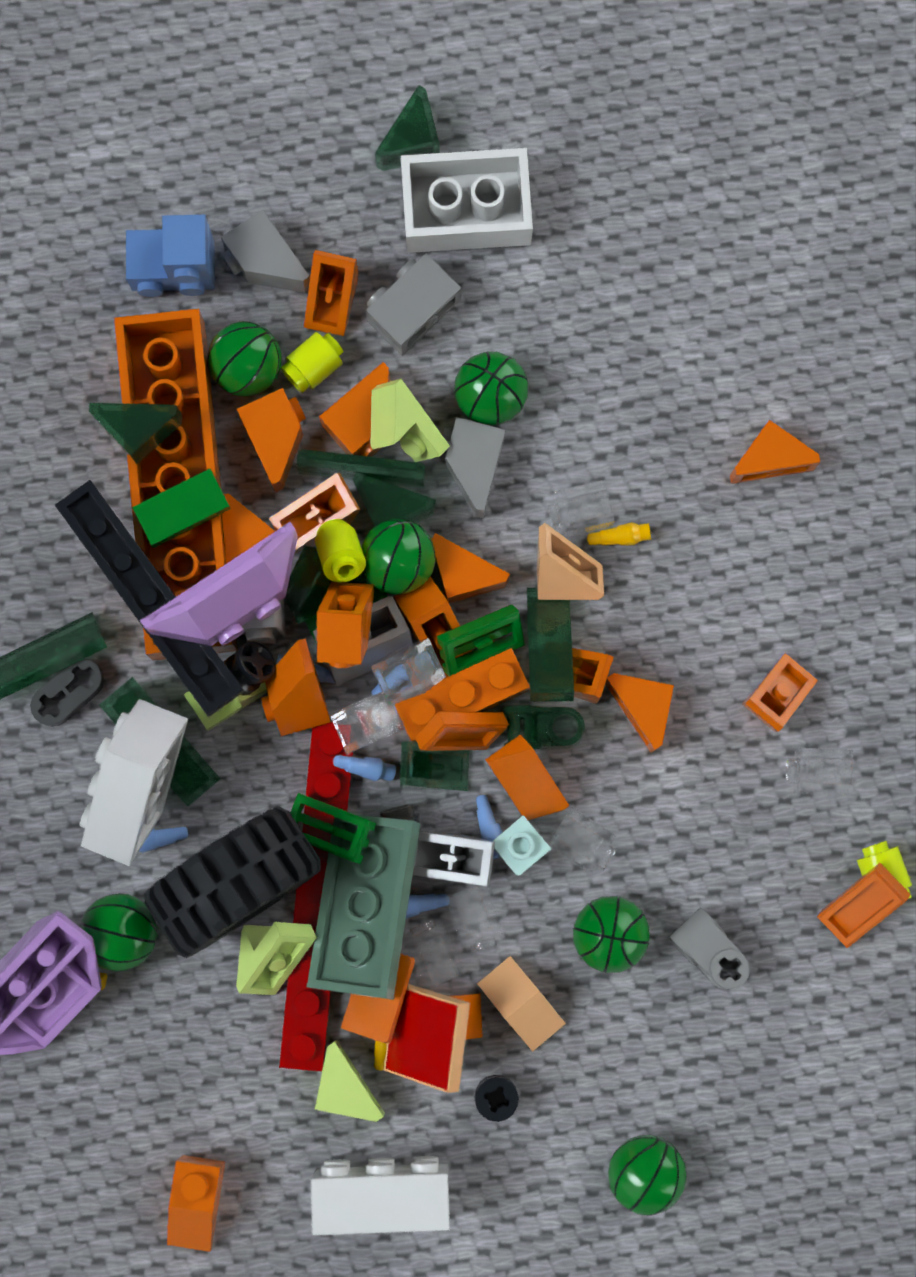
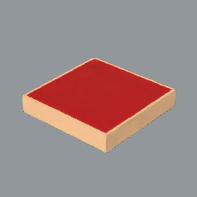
(429, 1039)

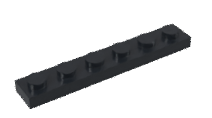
(144, 593)

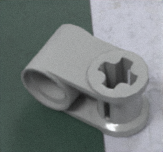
(705, 945)

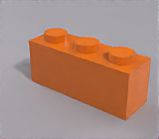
(469, 690)

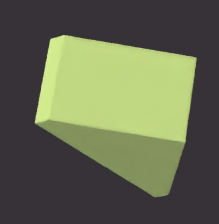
(343, 1088)

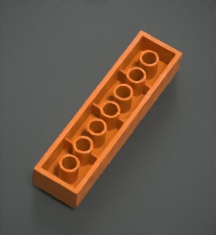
(167, 364)

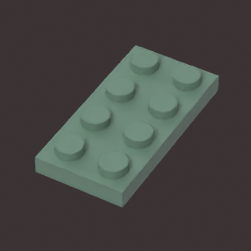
(365, 911)

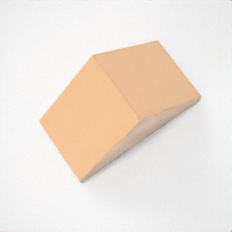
(565, 569)
(521, 1003)

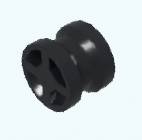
(251, 666)
(492, 1089)

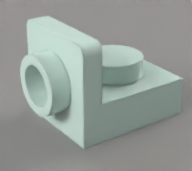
(520, 846)

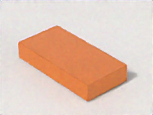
(461, 731)
(863, 905)

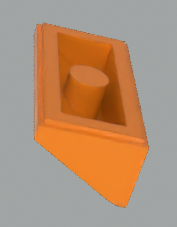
(526, 779)

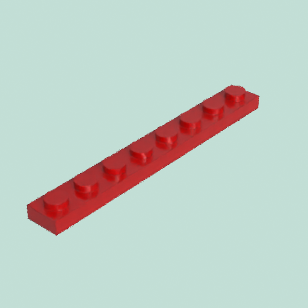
(305, 1007)

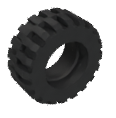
(232, 881)

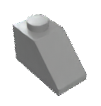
(263, 255)
(474, 460)

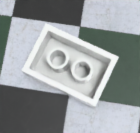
(466, 200)
(132, 781)
(380, 1197)

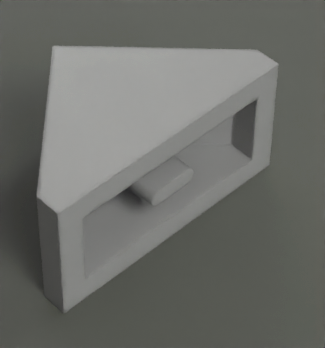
(454, 857)

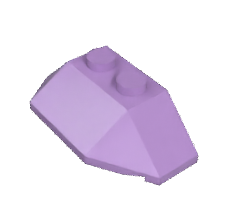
(231, 595)
(45, 983)

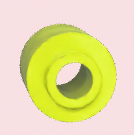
(312, 362)
(339, 551)
(889, 858)

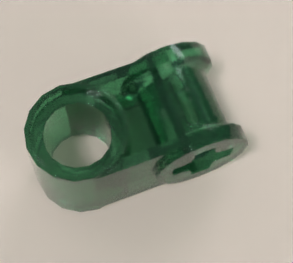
(539, 726)

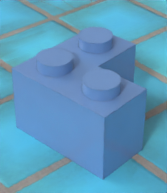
(172, 258)

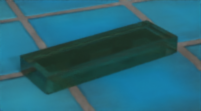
(387, 470)
(549, 649)
(50, 654)

